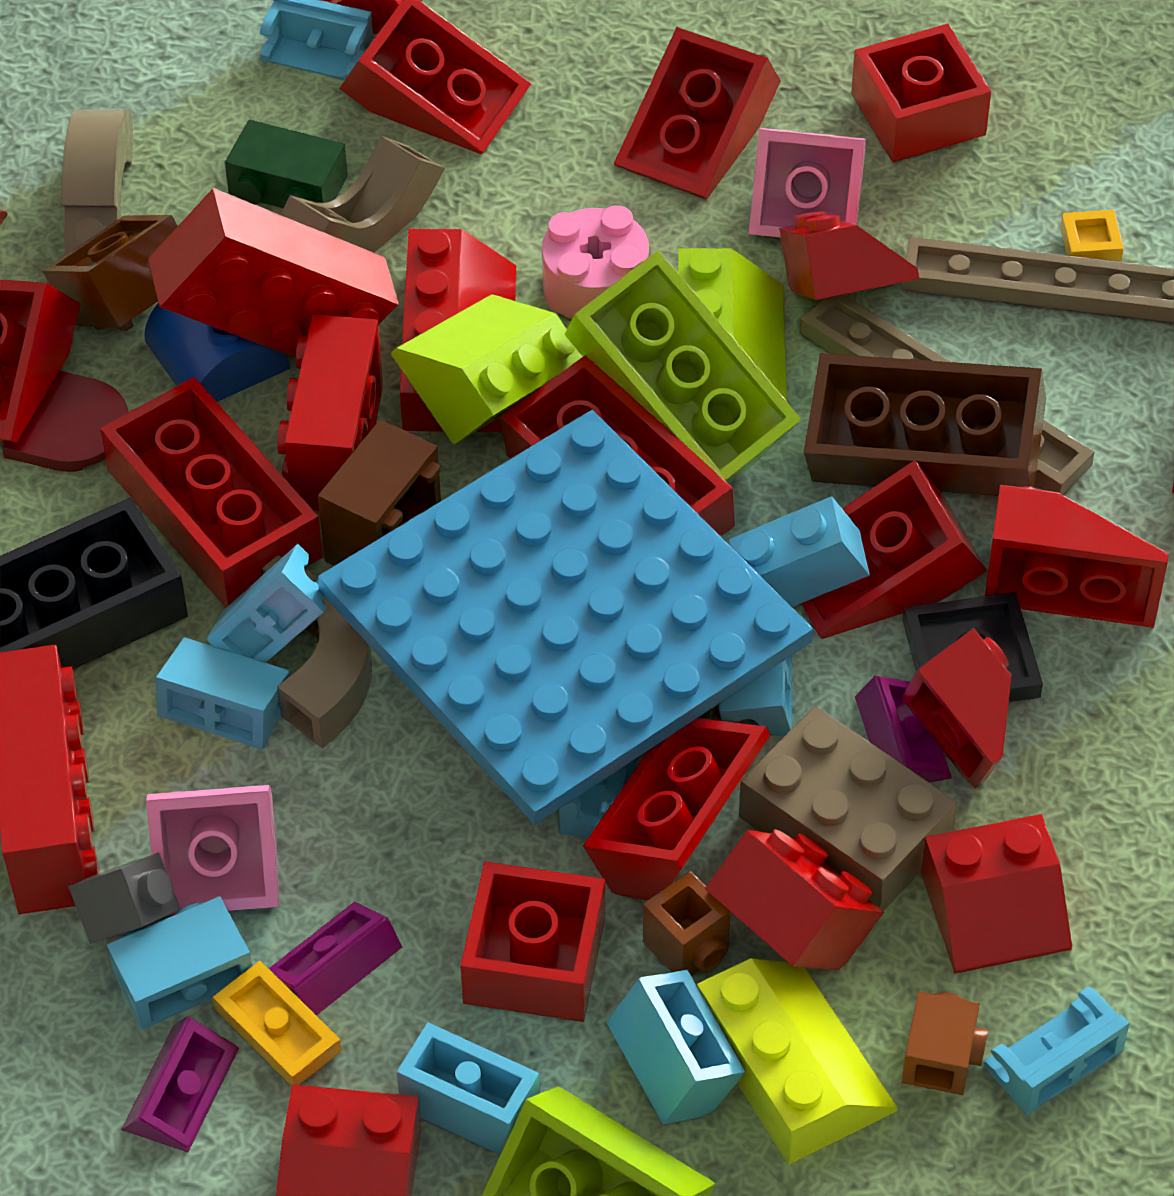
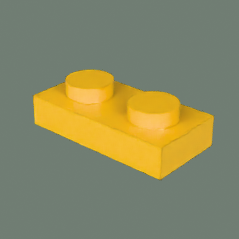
(277, 1024)

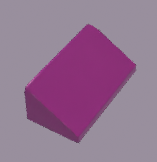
(897, 730)
(337, 956)
(181, 1085)

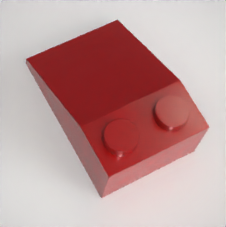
(435, 79)
(698, 113)
(34, 345)
(911, 552)
(1072, 560)
(348, 1143)

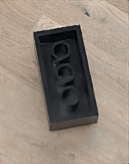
(89, 587)

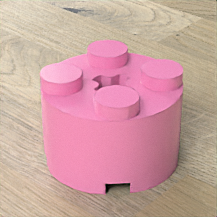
(588, 254)

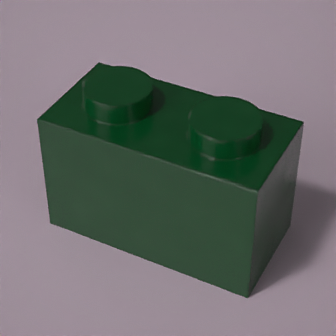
(280, 162)

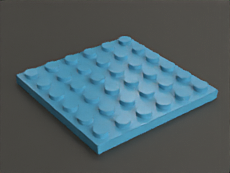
(564, 614)

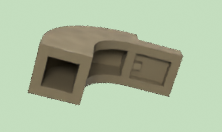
(92, 171)
(380, 200)
(332, 683)

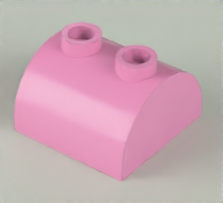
(804, 175)
(217, 845)

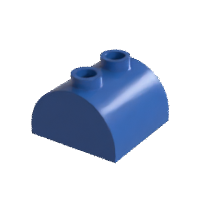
(214, 357)

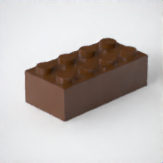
(957, 420)

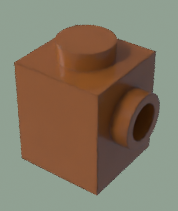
(686, 926)
(943, 1042)

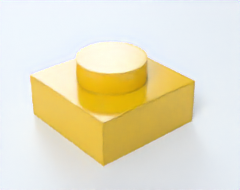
(1092, 235)

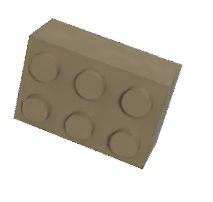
(849, 801)

